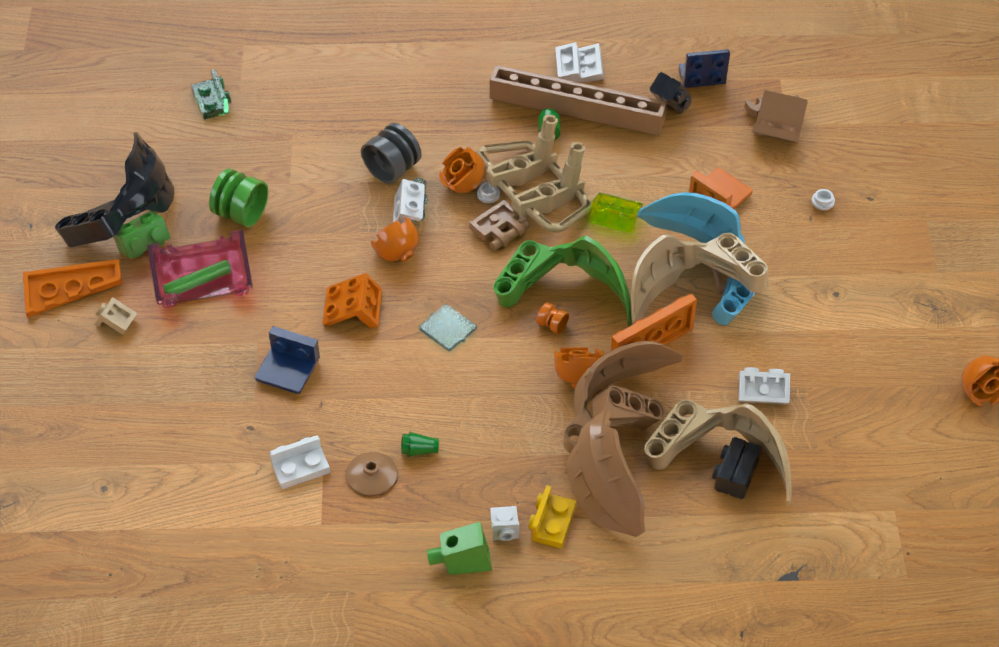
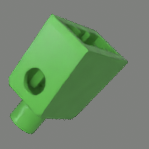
(462, 550)

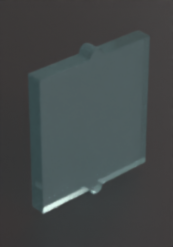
(447, 327)

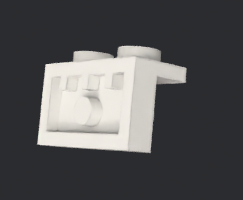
(409, 201)
(764, 387)
(299, 462)

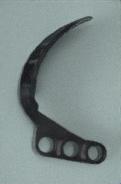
(145, 189)

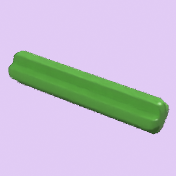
(198, 278)

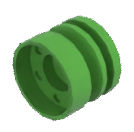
(238, 197)

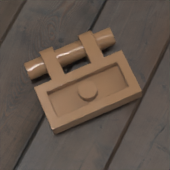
(494, 221)

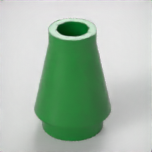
(417, 444)

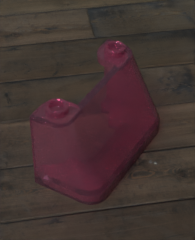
(183, 260)

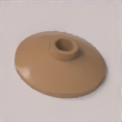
(371, 482)

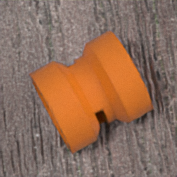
(553, 318)

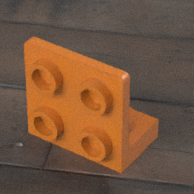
(720, 187)
(353, 297)

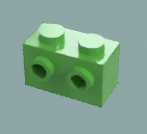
(139, 233)

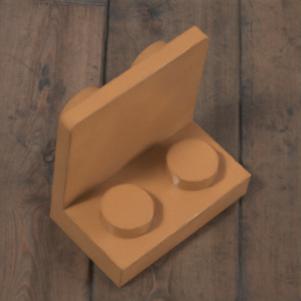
(780, 116)

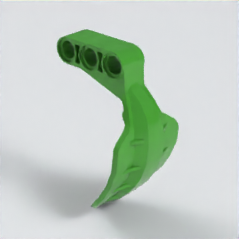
(582, 253)

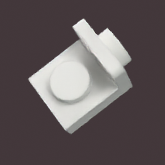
(504, 523)

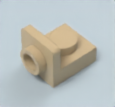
(115, 315)

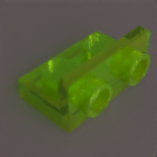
(614, 212)

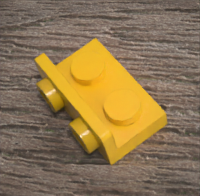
(552, 518)

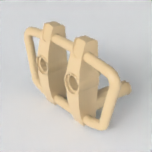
(529, 166)

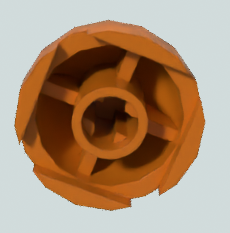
(462, 170)
(397, 241)
(574, 362)
(981, 380)

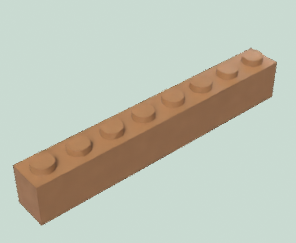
(578, 100)

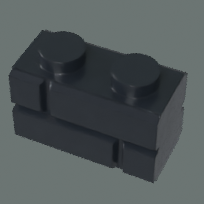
(672, 92)
(737, 467)

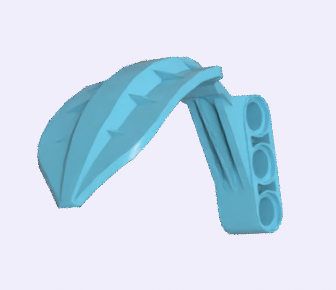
(703, 220)

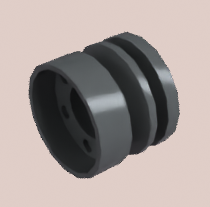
(391, 153)

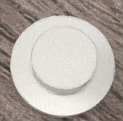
(487, 193)
(823, 199)

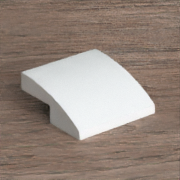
(579, 63)

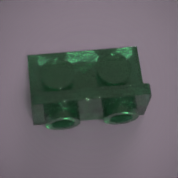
(211, 96)

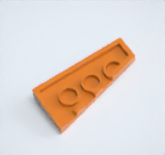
(61, 285)

